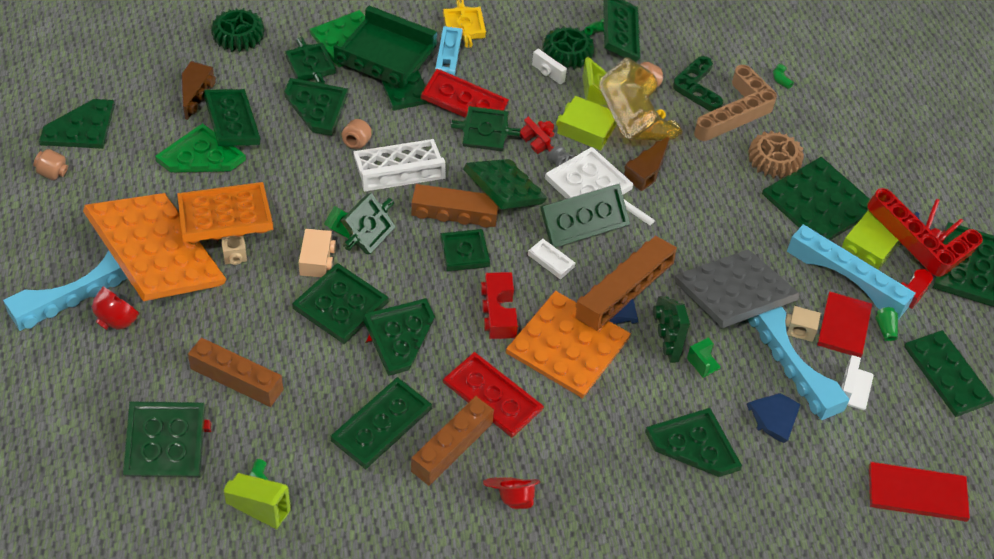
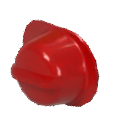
(514, 491)

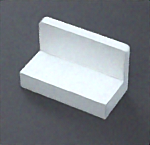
(857, 384)

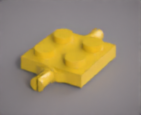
(468, 19)

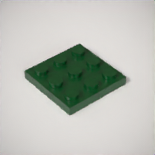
(505, 183)
(339, 302)
(164, 439)

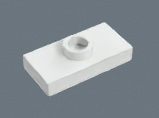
(549, 66)
(551, 259)

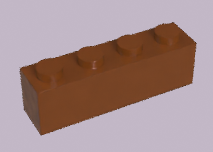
(454, 206)
(235, 372)
(452, 440)

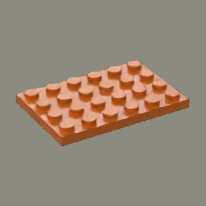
(149, 246)

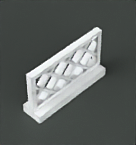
(400, 172)

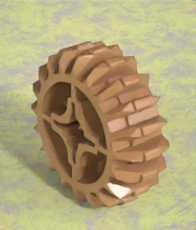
(775, 154)

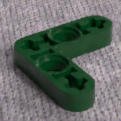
(690, 84)

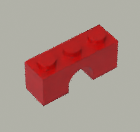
(500, 321)

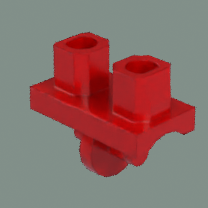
(540, 133)

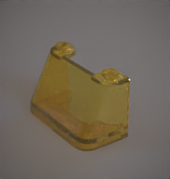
(627, 95)

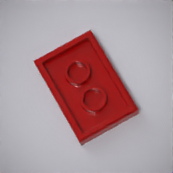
(844, 324)

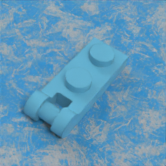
(449, 49)

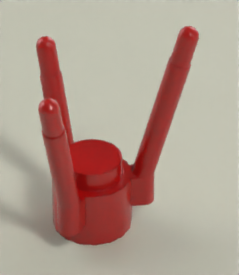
(939, 234)

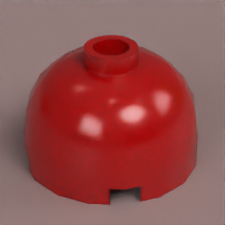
(112, 310)

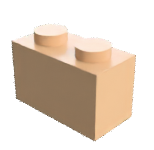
(316, 253)

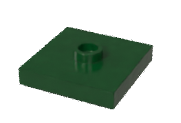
(464, 250)

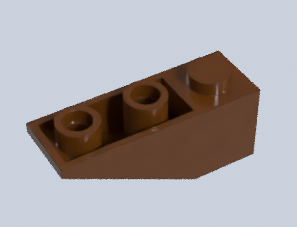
(195, 80)
(645, 168)

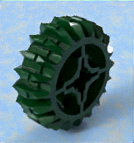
(237, 29)
(568, 46)

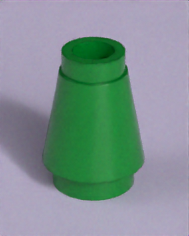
(888, 323)

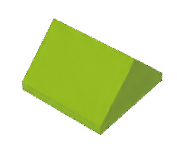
(591, 80)

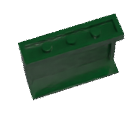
(387, 47)

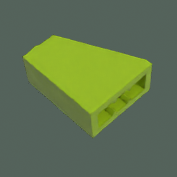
(258, 498)

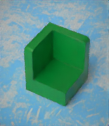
(334, 221)
(701, 358)

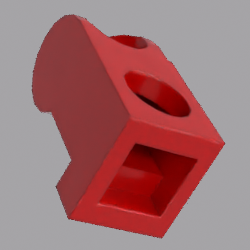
(919, 285)

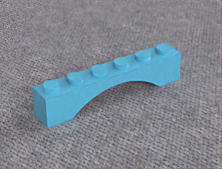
(881, 289)
(35, 305)
(822, 393)

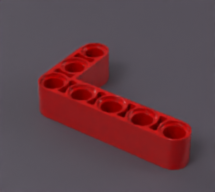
(918, 238)

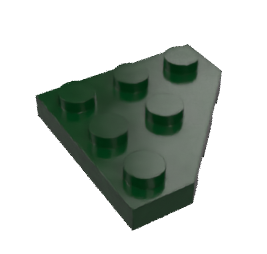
(316, 104)
(81, 127)
(672, 326)
(399, 333)
(696, 442)

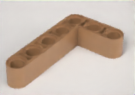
(757, 102)

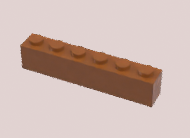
(625, 282)

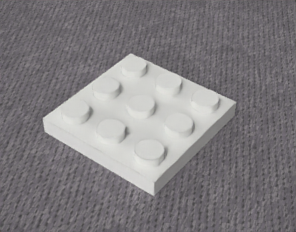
(585, 174)

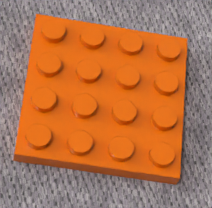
(224, 212)
(566, 347)

